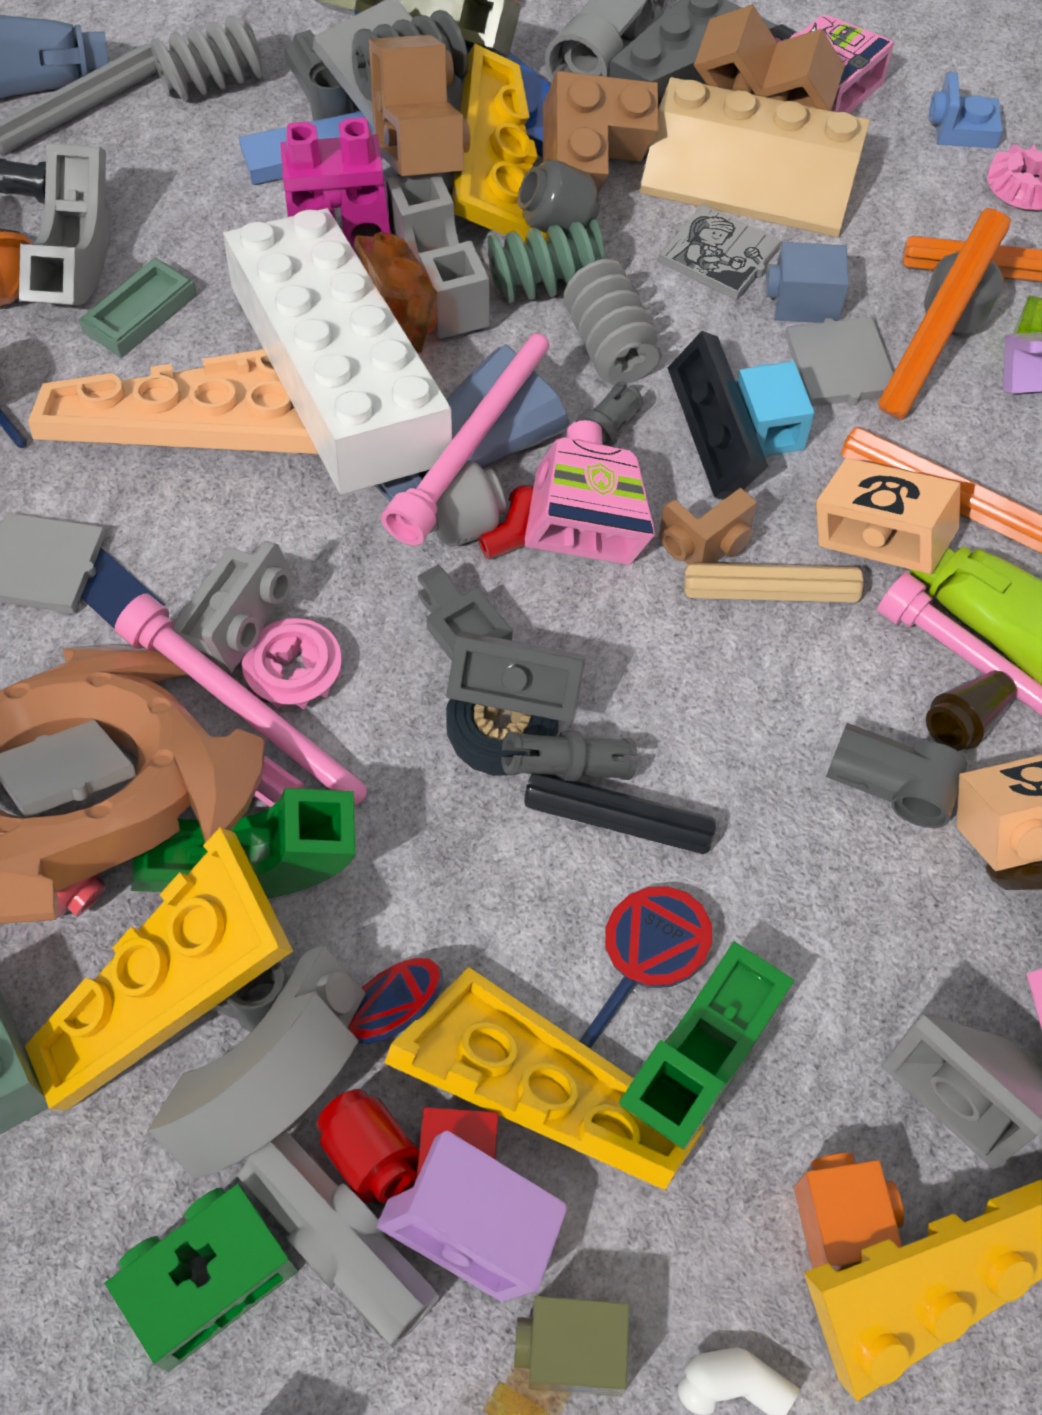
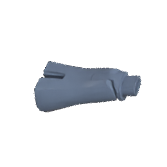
(45, 54)
(528, 420)

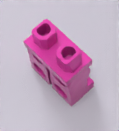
(336, 174)

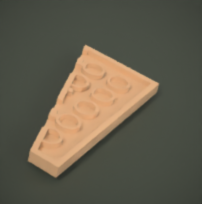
(225, 405)

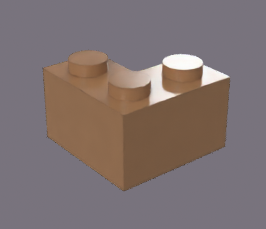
(745, 56)
(410, 106)
(597, 121)

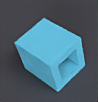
(777, 406)

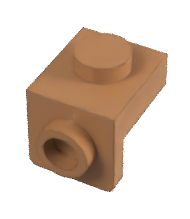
(715, 534)

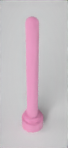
(412, 513)
(911, 605)
(148, 626)

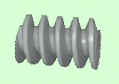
(207, 56)
(612, 322)

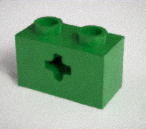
(168, 1308)

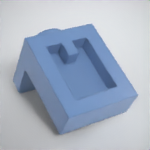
(965, 120)

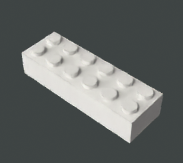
(338, 350)

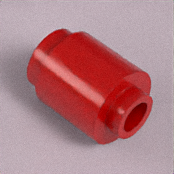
(368, 1146)

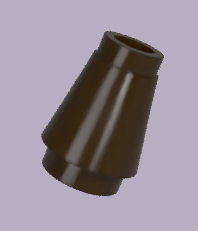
(970, 710)

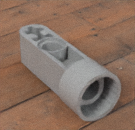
(599, 35)

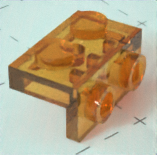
(400, 283)

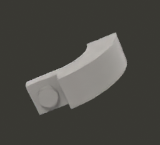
(75, 229)
(269, 1077)

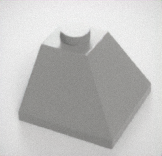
(972, 1084)

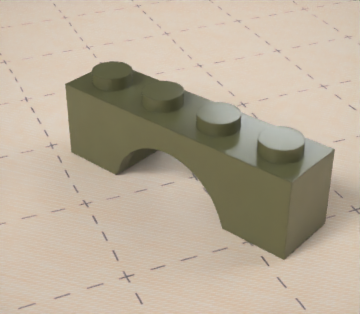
(480, 21)

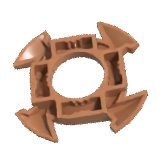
(174, 770)

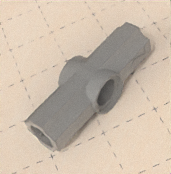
(338, 1238)

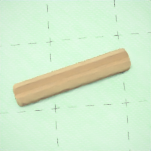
(773, 582)

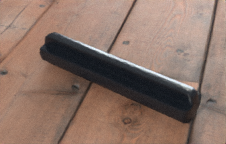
(620, 812)

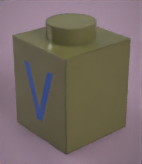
(574, 1346)

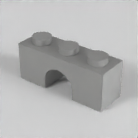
(424, 218)

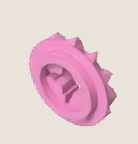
(1013, 186)
(279, 644)

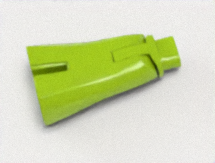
(994, 601)

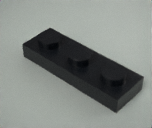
(717, 416)

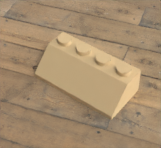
(754, 156)

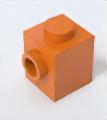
(846, 1209)

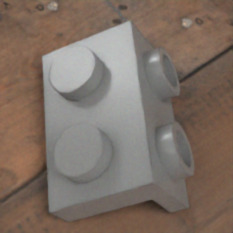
(235, 604)

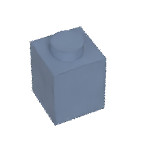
(808, 282)

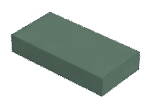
(138, 307)

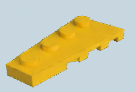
(499, 144)
(177, 966)
(533, 1073)
(927, 1292)

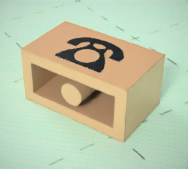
(888, 515)
(1003, 812)

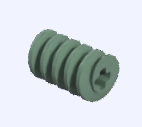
(542, 259)

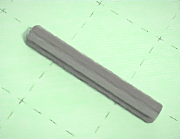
(76, 98)

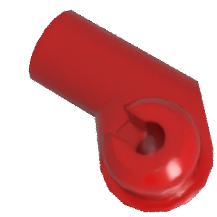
(512, 532)

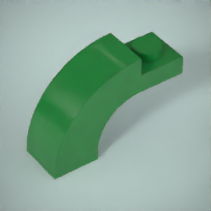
(289, 845)
(707, 1047)

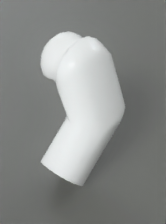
(731, 1375)

